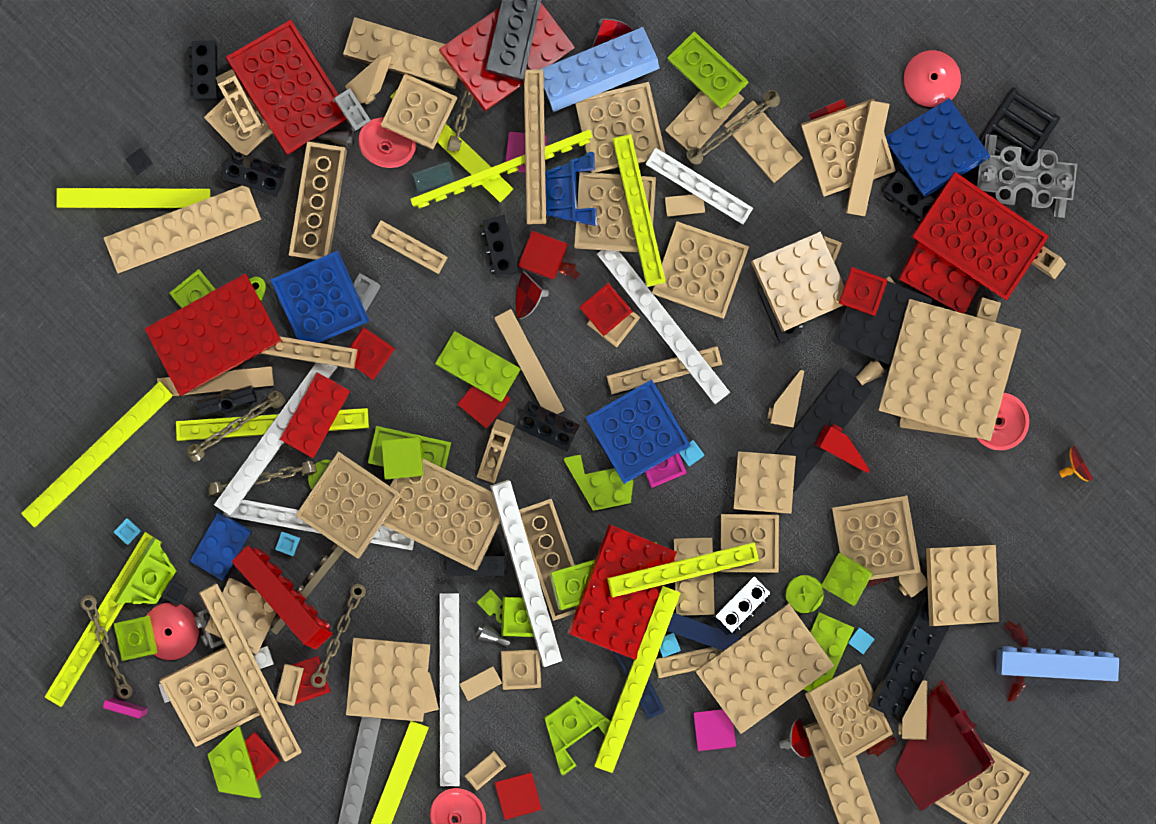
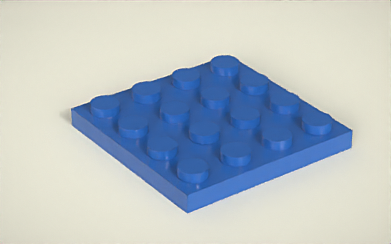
(936, 147)
(320, 299)
(638, 431)

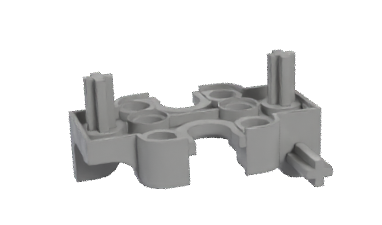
(1060, 188)

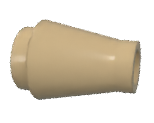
(870, 372)

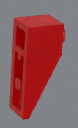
(839, 444)

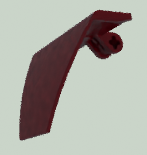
(949, 754)

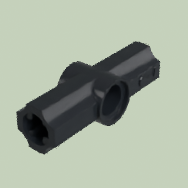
(236, 397)

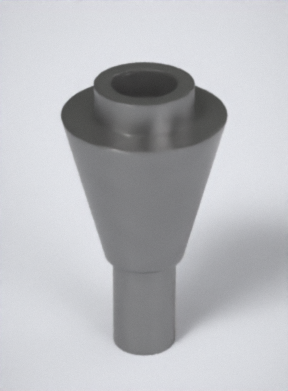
(342, 138)
(487, 633)

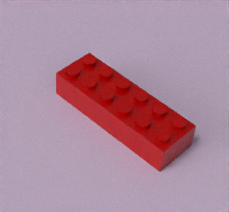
(282, 597)

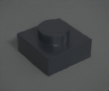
(139, 161)
(174, 592)

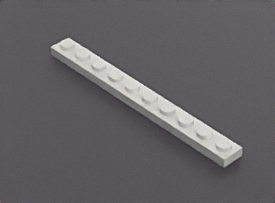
(664, 325)
(266, 447)
(286, 518)
(526, 573)
(449, 690)

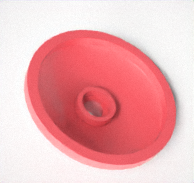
(920, 85)
(375, 138)
(1013, 424)
(183, 627)
(457, 804)

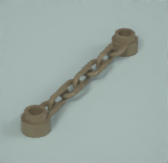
(454, 142)
(695, 154)
(195, 451)
(307, 468)
(335, 640)
(125, 685)

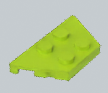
(148, 577)
(234, 767)

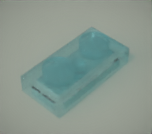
(433, 177)

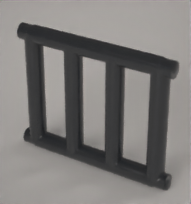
(1042, 135)

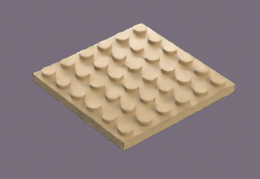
(949, 370)

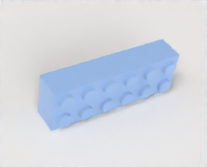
(599, 69)
(1057, 665)

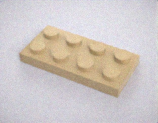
(700, 120)
(765, 144)
(696, 592)

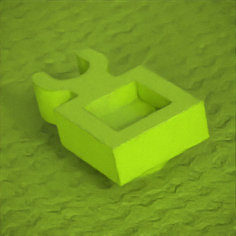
(491, 604)

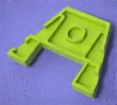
(600, 488)
(568, 725)

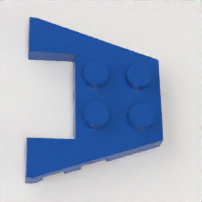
(562, 194)

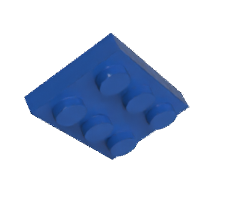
(220, 546)

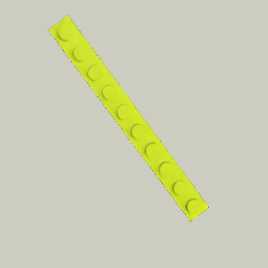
(494, 172)
(259, 425)
(97, 454)
(88, 642)
(637, 680)

